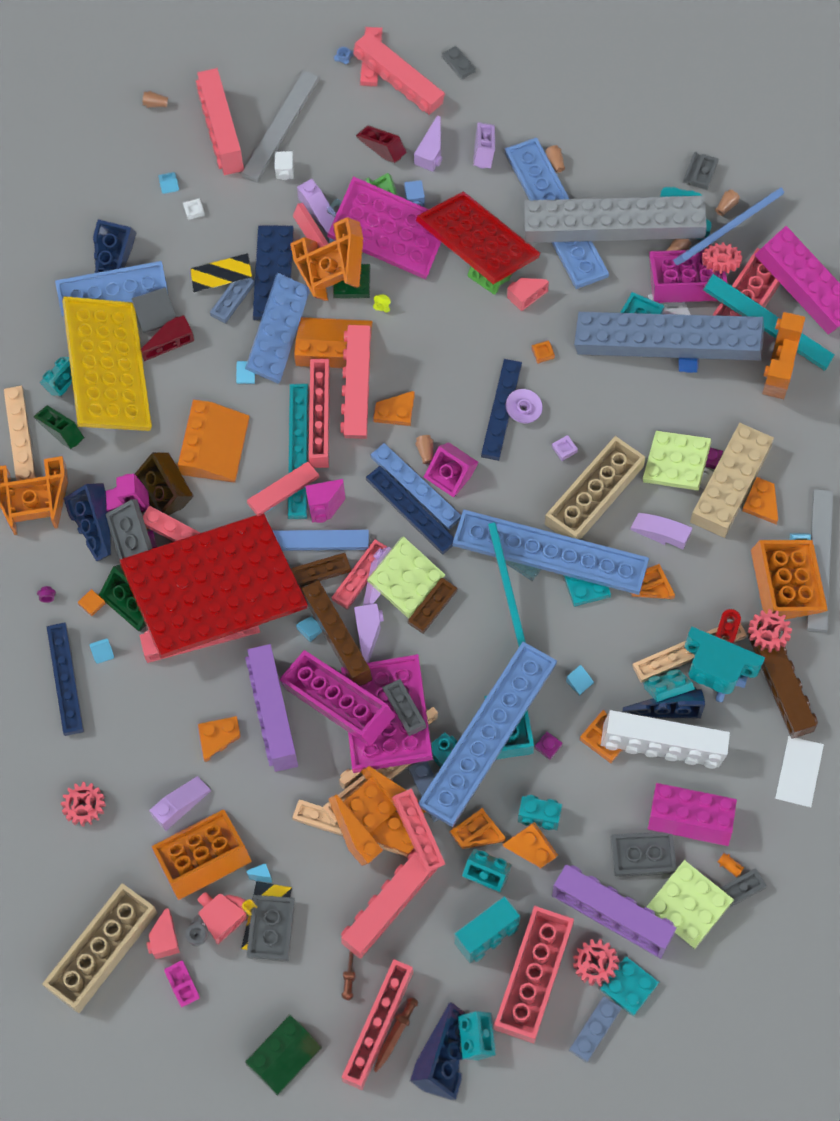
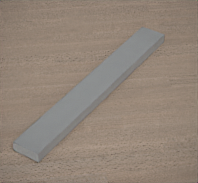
(280, 126)
(821, 537)

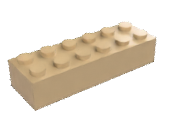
(731, 480)
(595, 490)
(100, 948)

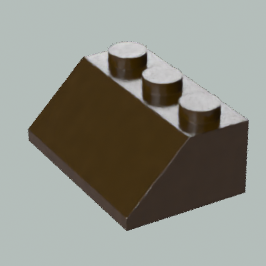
(164, 483)

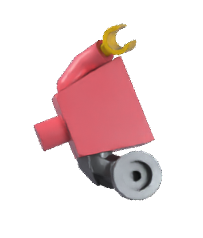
(219, 916)

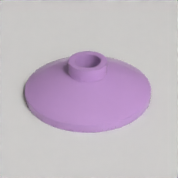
(527, 400)

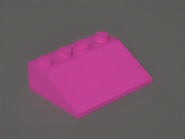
(681, 281)

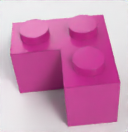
(127, 488)

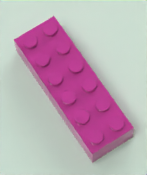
(803, 277)
(337, 698)

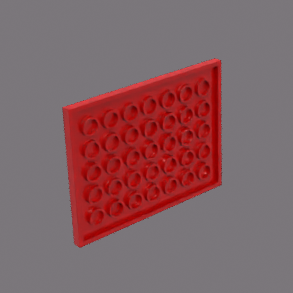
(212, 585)

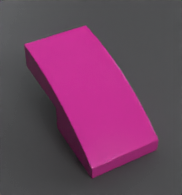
(181, 983)

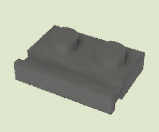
(701, 170)

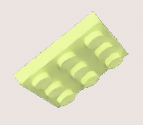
(677, 460)
(405, 577)
(690, 903)

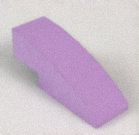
(662, 529)

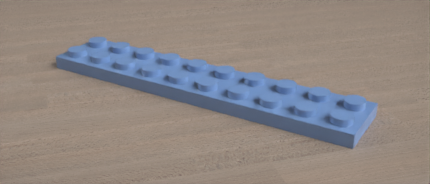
(542, 183)
(553, 552)
(487, 734)

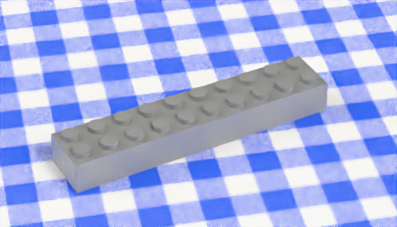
(615, 219)

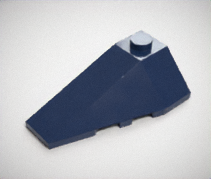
(112, 245)
(88, 510)
(681, 706)
(438, 1063)

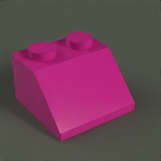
(450, 469)
(325, 499)

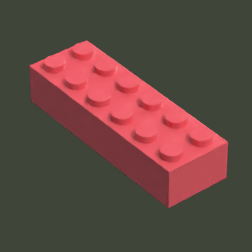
(219, 122)
(754, 282)
(534, 974)

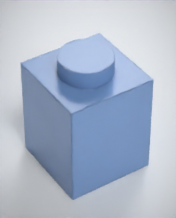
(414, 192)

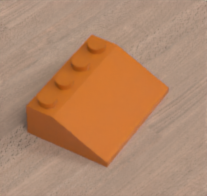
(323, 340)
(213, 442)
(788, 577)
(201, 854)

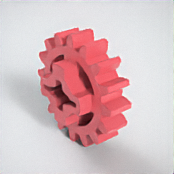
(722, 258)
(766, 637)
(87, 796)
(604, 957)

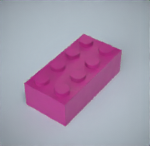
(692, 814)

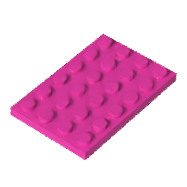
(389, 227)
(393, 745)

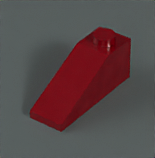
(383, 143)
(171, 336)

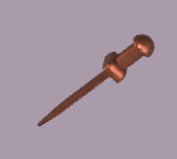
(348, 977)
(401, 1023)

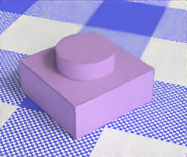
(564, 448)

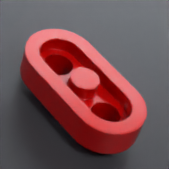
(729, 629)

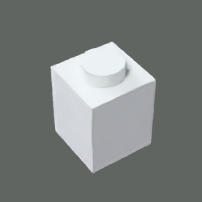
(284, 165)

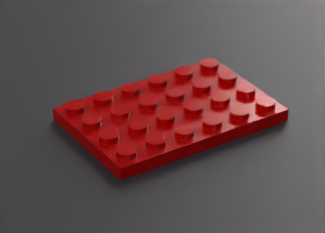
(478, 237)

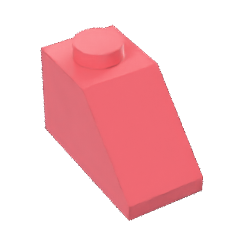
(526, 291)
(163, 937)

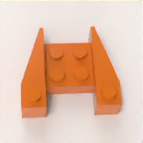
(332, 262)
(783, 355)
(34, 496)
(365, 812)

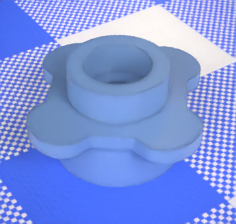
(343, 55)

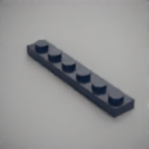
(499, 416)
(410, 509)
(65, 679)

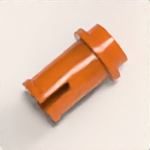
(730, 864)

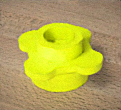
(382, 303)

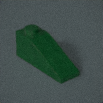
(59, 426)

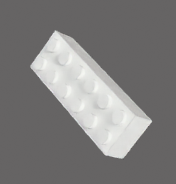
(665, 739)

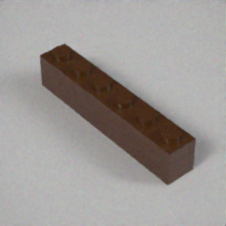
(337, 634)
(786, 690)

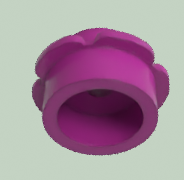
(46, 594)

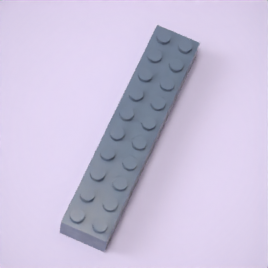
(669, 335)

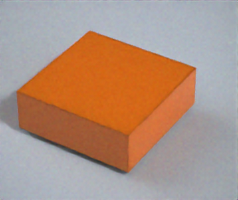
(543, 351)
(91, 602)

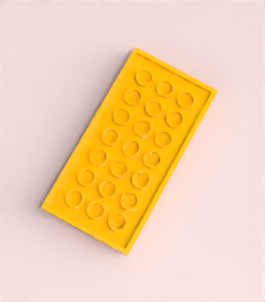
(106, 364)

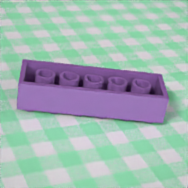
(271, 708)
(613, 910)

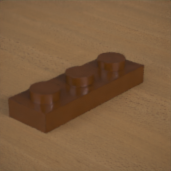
(321, 569)
(432, 605)

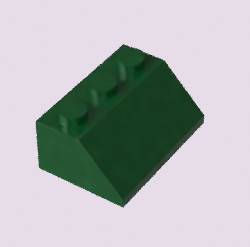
(120, 598)
(283, 1055)

